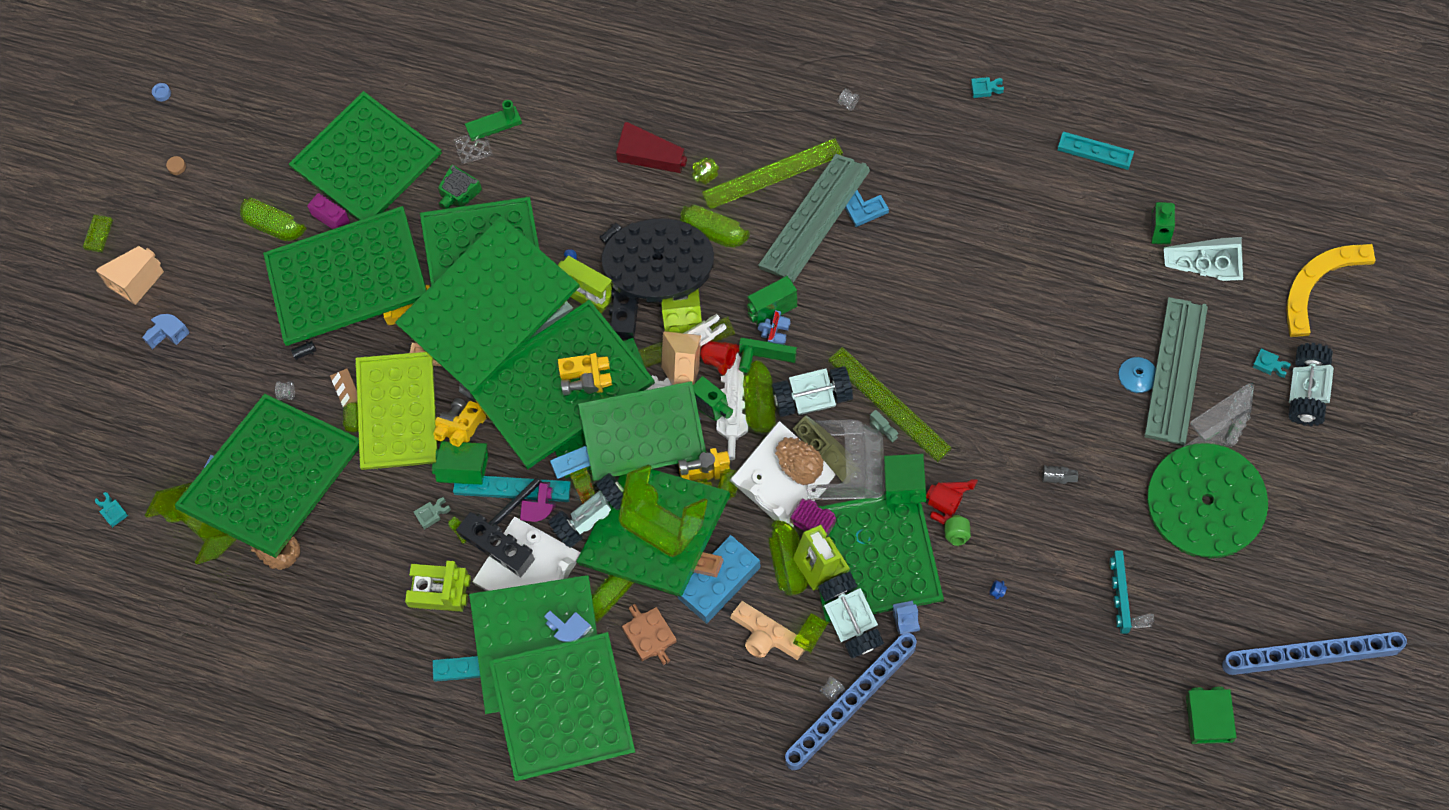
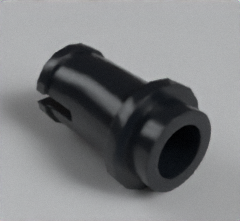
(605, 237)
(303, 350)

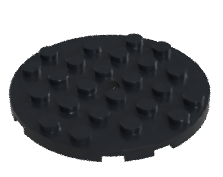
(635, 273)

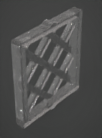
(478, 156)

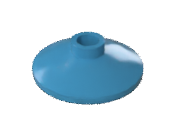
(1137, 382)

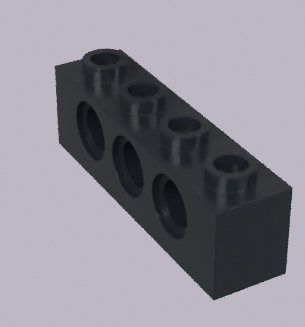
(627, 327)
(517, 563)

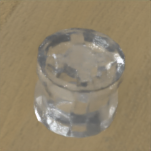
(848, 99)
(285, 390)
(832, 689)

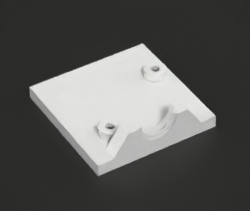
(775, 490)
(551, 561)

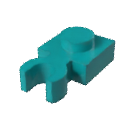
(983, 87)
(1268, 362)
(111, 510)

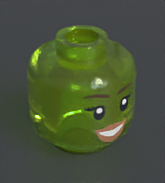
(705, 170)

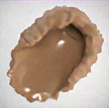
(799, 460)
(285, 558)

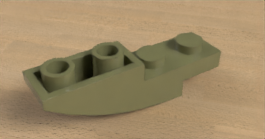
(829, 448)

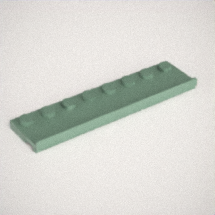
(814, 217)
(1176, 371)

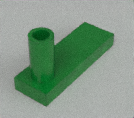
(495, 122)
(775, 351)

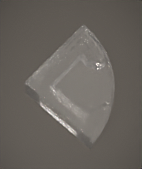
(1142, 621)

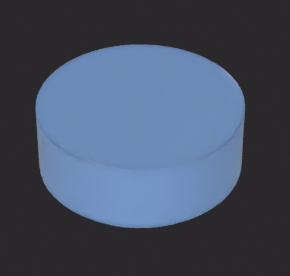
(161, 92)

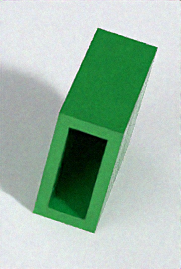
(776, 296)
(461, 464)
(905, 479)
(1210, 716)

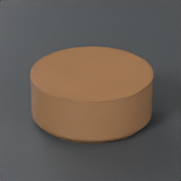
(176, 165)

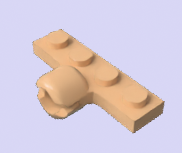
(765, 633)

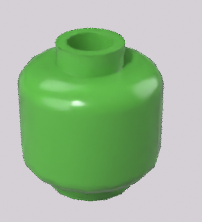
(957, 530)

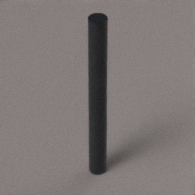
(515, 502)

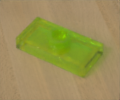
(97, 233)
(810, 632)

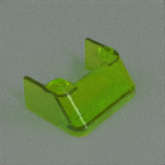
(654, 523)
(214, 540)

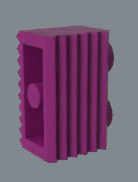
(328, 212)
(809, 515)

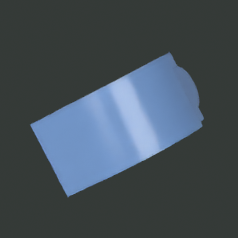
(165, 326)
(906, 617)
(571, 631)

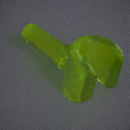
(454, 524)

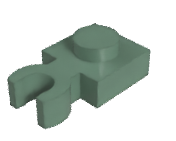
(879, 423)
(429, 514)

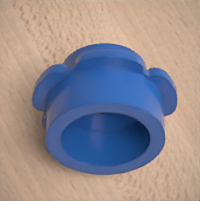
(998, 589)

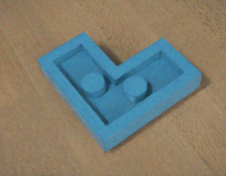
(863, 212)

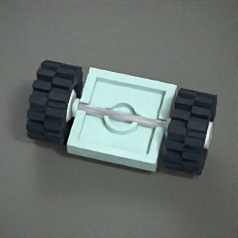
(1311, 384)
(812, 391)
(589, 512)
(851, 615)

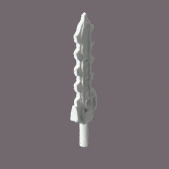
(735, 425)

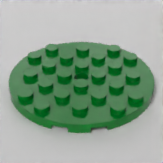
(1199, 528)

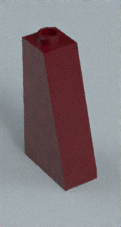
(649, 150)

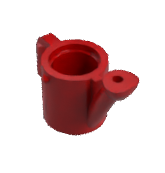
(719, 355)
(947, 497)

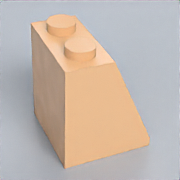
(131, 273)
(681, 357)

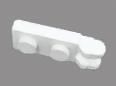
(704, 330)

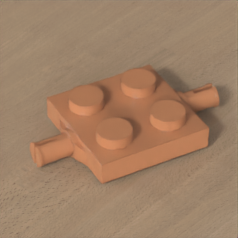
(649, 634)

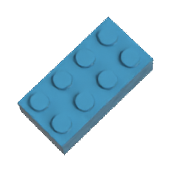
(709, 594)

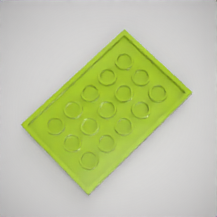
(396, 410)

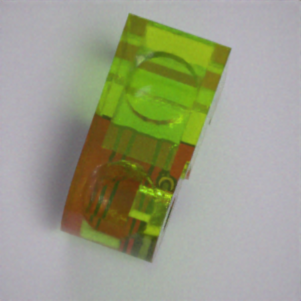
(583, 484)

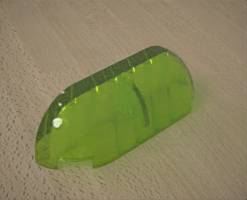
(270, 220)
(715, 226)
(759, 398)
(783, 548)
(608, 595)

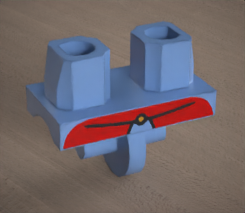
(779, 322)

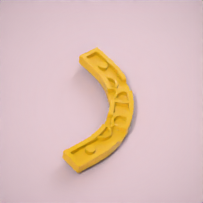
(1311, 273)

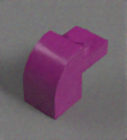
(538, 509)

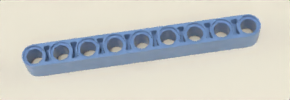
(1325, 656)
(848, 710)

